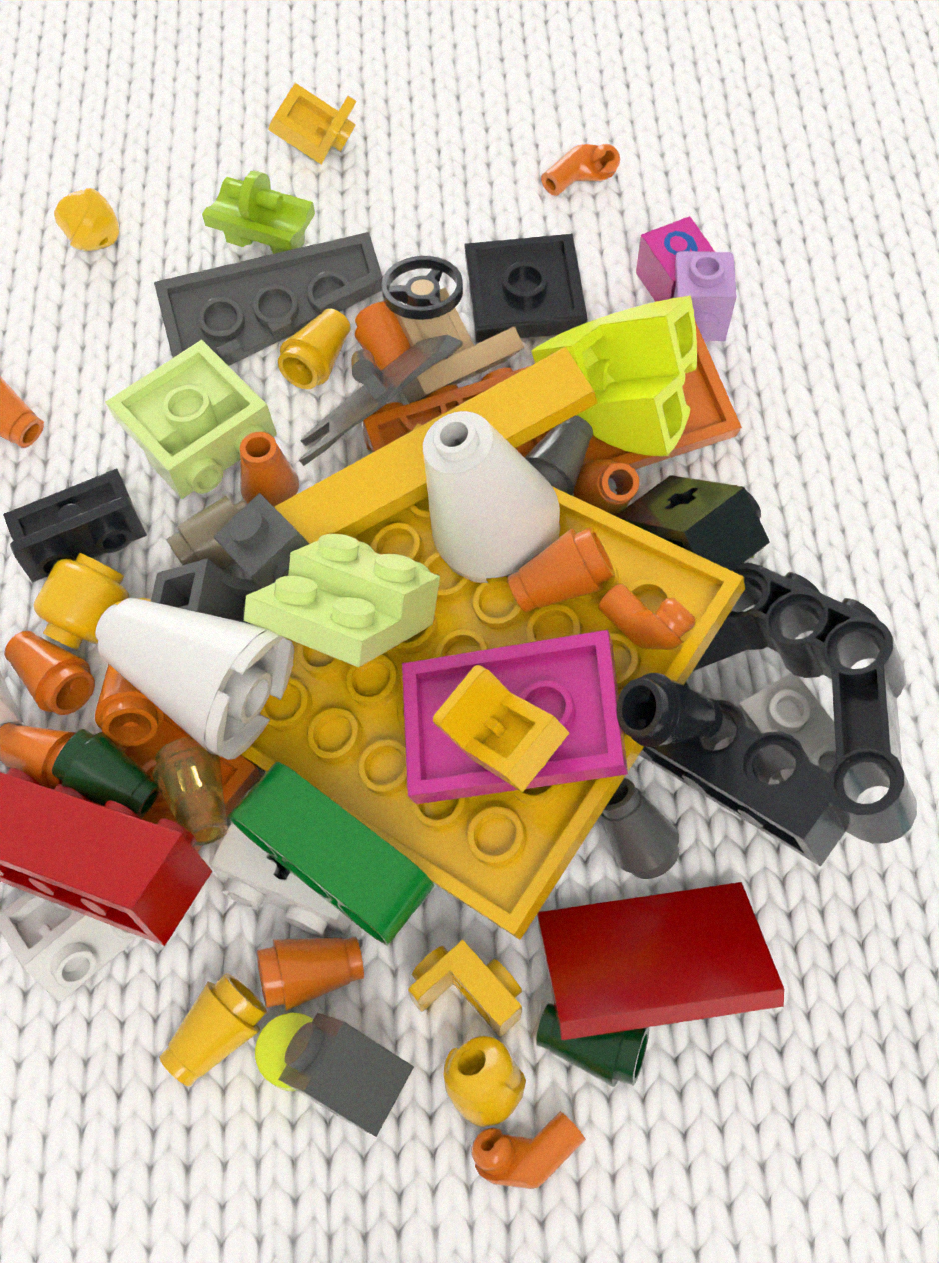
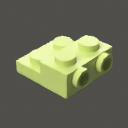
(191, 418)
(346, 599)

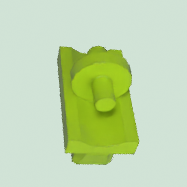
(256, 213)

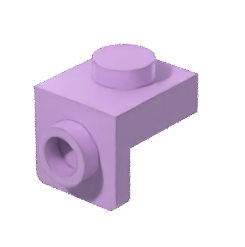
(712, 287)

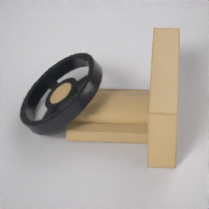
(432, 314)

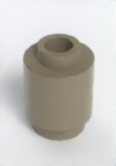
(196, 534)

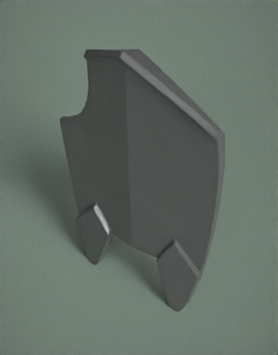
(377, 389)

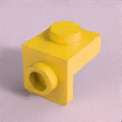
(312, 123)
(499, 728)
(485, 987)

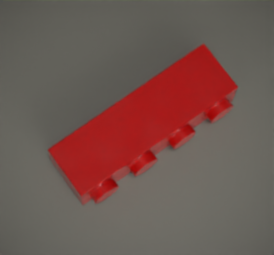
(97, 857)

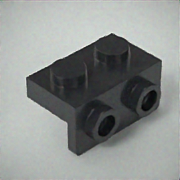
(80, 519)

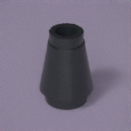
(666, 712)

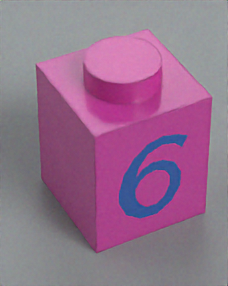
(659, 252)

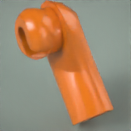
(581, 163)
(642, 626)
(522, 1160)

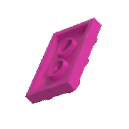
(561, 675)

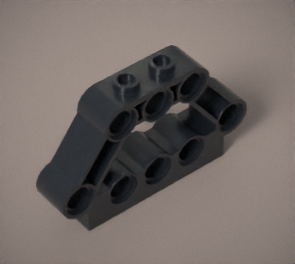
(812, 805)

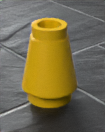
(314, 350)
(213, 1029)

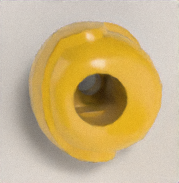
(87, 220)
(483, 1081)

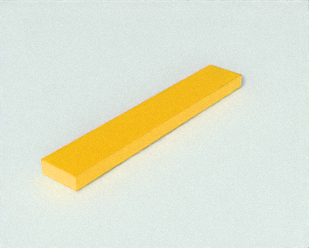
(396, 473)

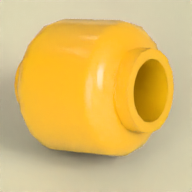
(76, 599)

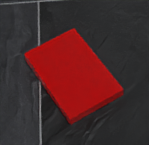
(657, 961)

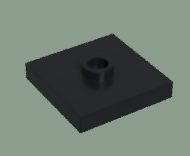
(525, 285)

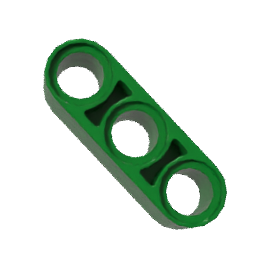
(332, 852)

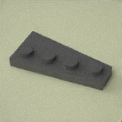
(266, 297)

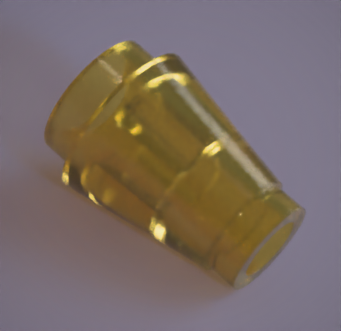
(192, 788)

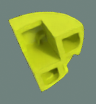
(637, 373)

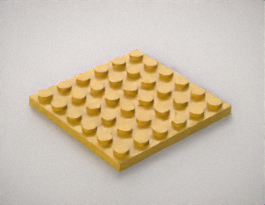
(347, 722)

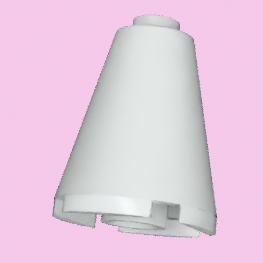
(485, 499)
(198, 669)

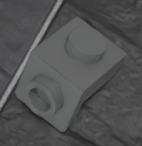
(260, 541)

